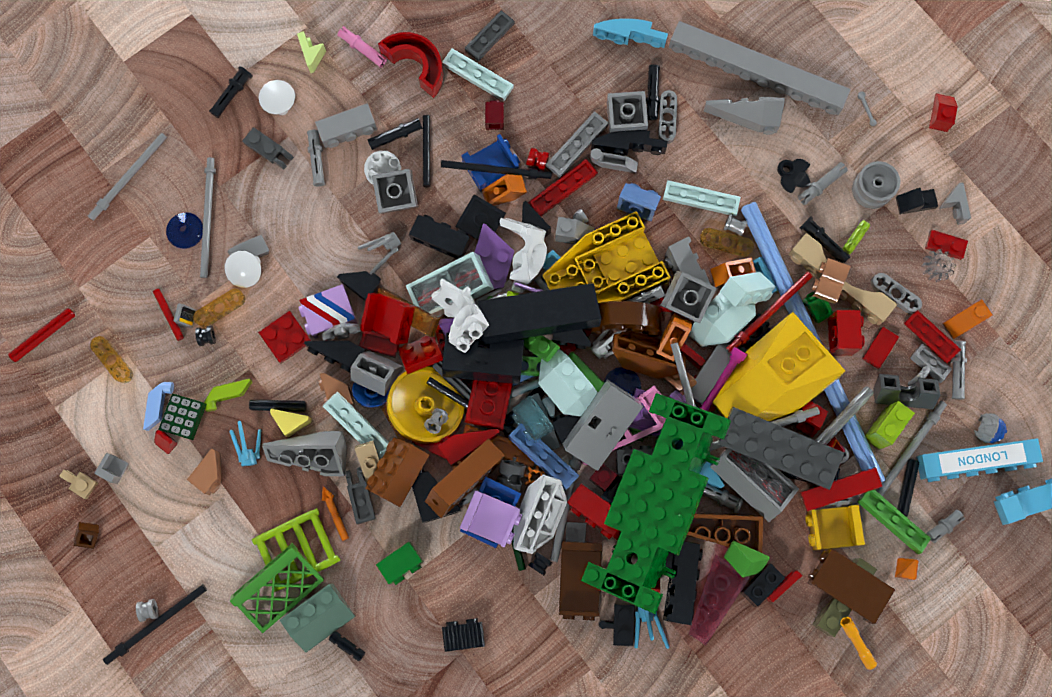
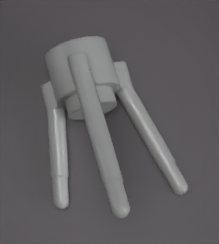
(389, 241)

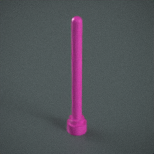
(736, 357)

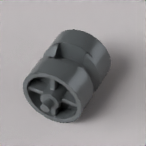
(511, 472)

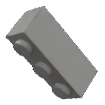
(346, 126)

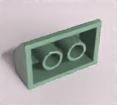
(317, 618)

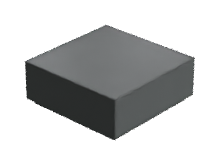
(575, 532)

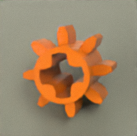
(529, 476)

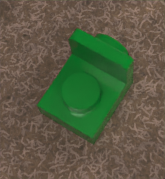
(818, 308)

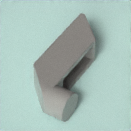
(613, 161)

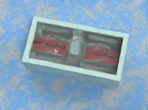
(461, 273)

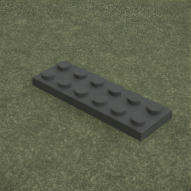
(782, 448)

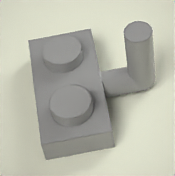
(930, 365)

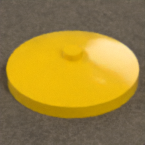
(413, 401)

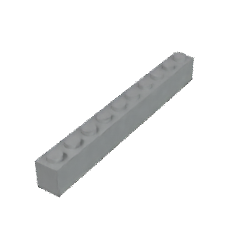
(759, 68)

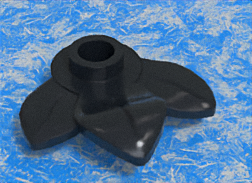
(796, 176)

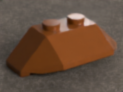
(639, 354)

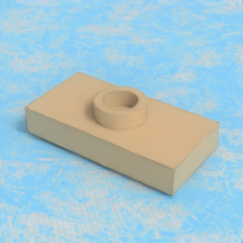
(368, 458)

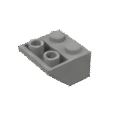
(375, 372)

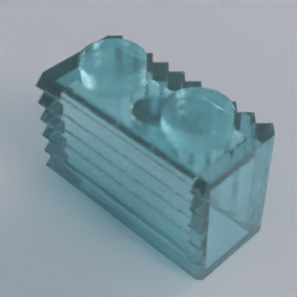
(532, 419)

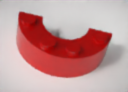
(418, 48)

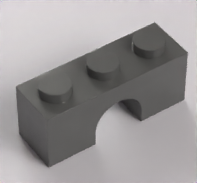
(920, 395)

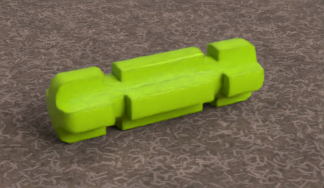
(856, 237)

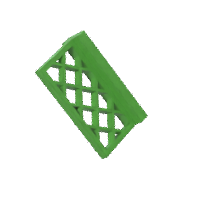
(264, 576)

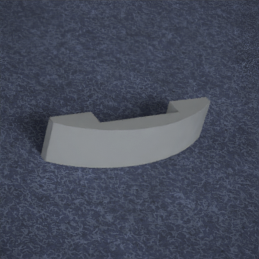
(711, 372)

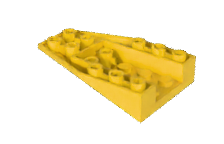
(613, 259)
(779, 373)

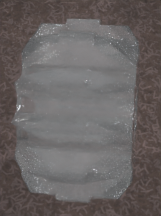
(945, 268)

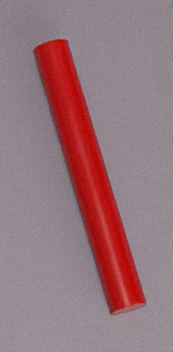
(168, 314)

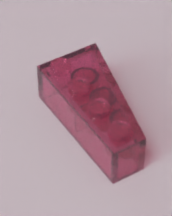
(716, 599)

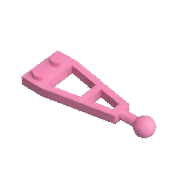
(647, 399)

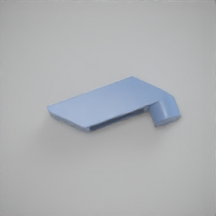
(155, 404)

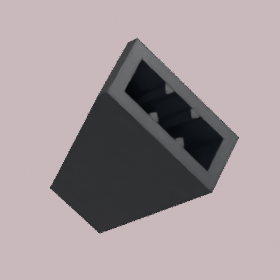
(421, 489)

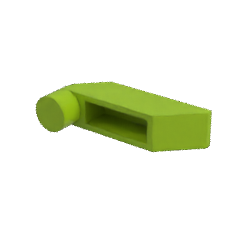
(226, 392)

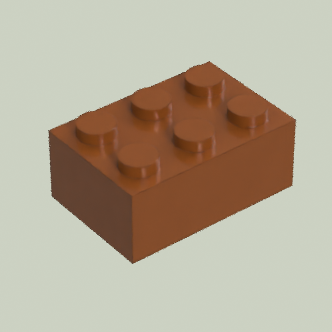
(397, 471)

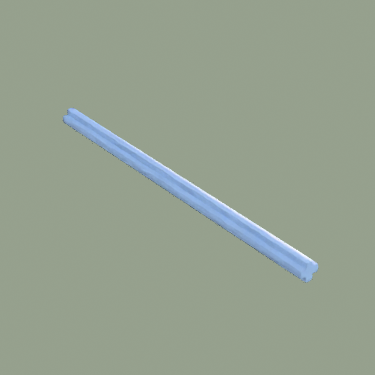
(783, 282)

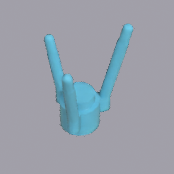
(246, 456)
(647, 616)

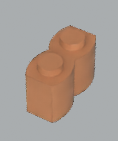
(831, 280)

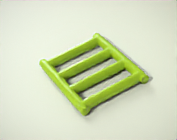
(295, 524)

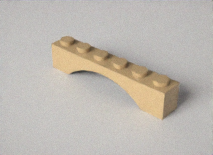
(872, 304)

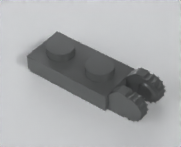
(266, 147)
(360, 498)

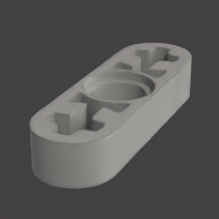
(662, 110)
(904, 292)

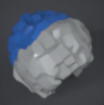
(991, 428)

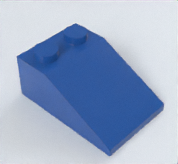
(499, 492)

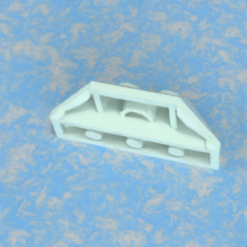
(721, 322)
(566, 385)

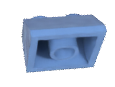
(637, 199)

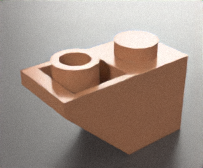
(332, 385)

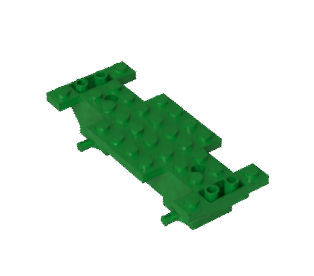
(657, 503)

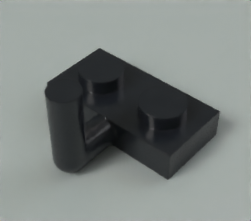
(622, 625)

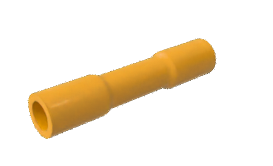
(863, 652)

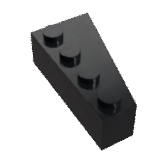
(682, 588)

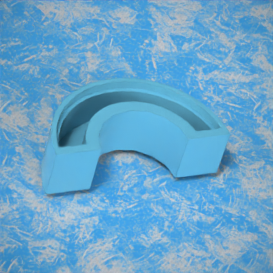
(1026, 502)

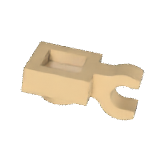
(81, 484)

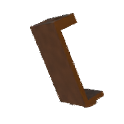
(851, 585)
(577, 596)

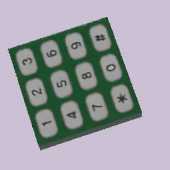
(182, 416)

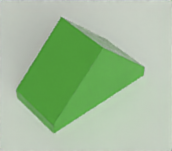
(745, 560)

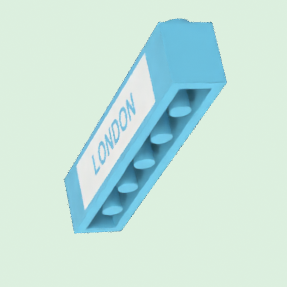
(981, 458)

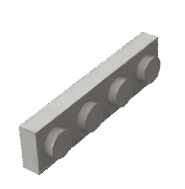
(577, 144)

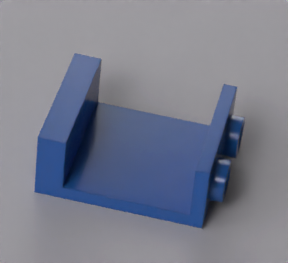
(495, 154)

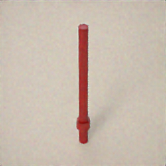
(743, 336)

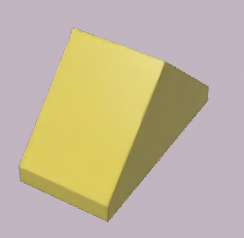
(290, 422)

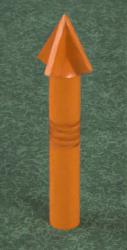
(328, 498)

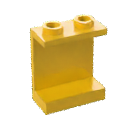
(835, 527)

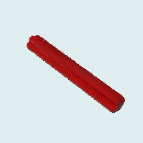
(41, 335)

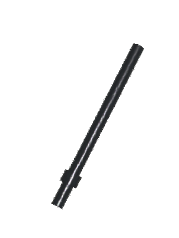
(531, 173)
(460, 400)
(123, 648)

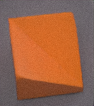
(906, 568)

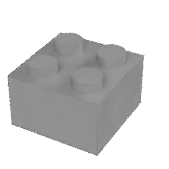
(627, 111)
(395, 191)
(688, 296)

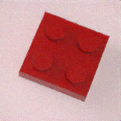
(284, 337)
(420, 354)

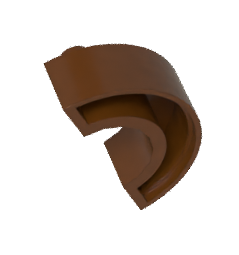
(629, 314)

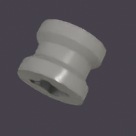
(147, 610)

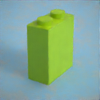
(889, 425)

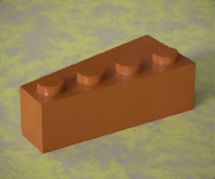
(725, 528)

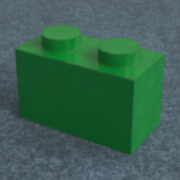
(400, 563)

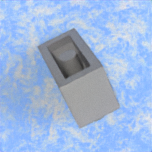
(571, 230)

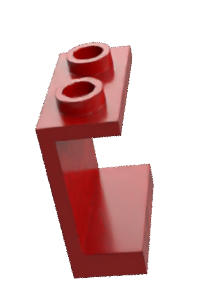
(388, 317)

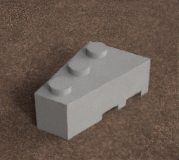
(680, 258)

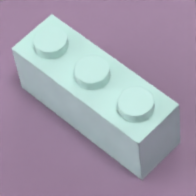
(747, 289)

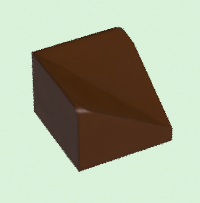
(86, 535)

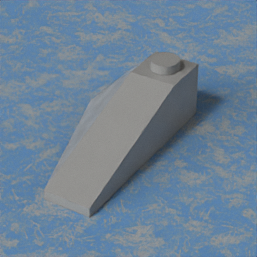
(755, 115)
(316, 451)

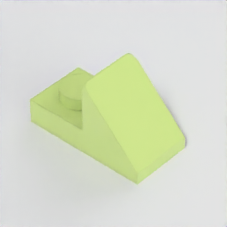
(312, 54)

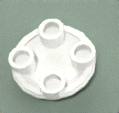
(277, 97)
(379, 163)
(243, 269)

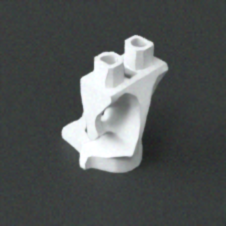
(531, 257)
(468, 318)

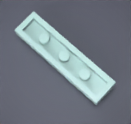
(477, 75)
(701, 198)
(355, 422)

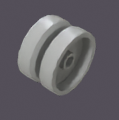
(876, 185)

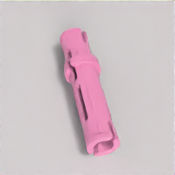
(356, 43)

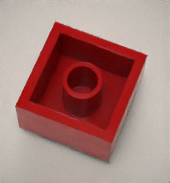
(845, 332)

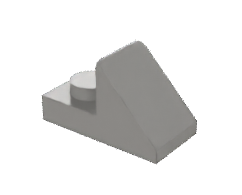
(958, 200)

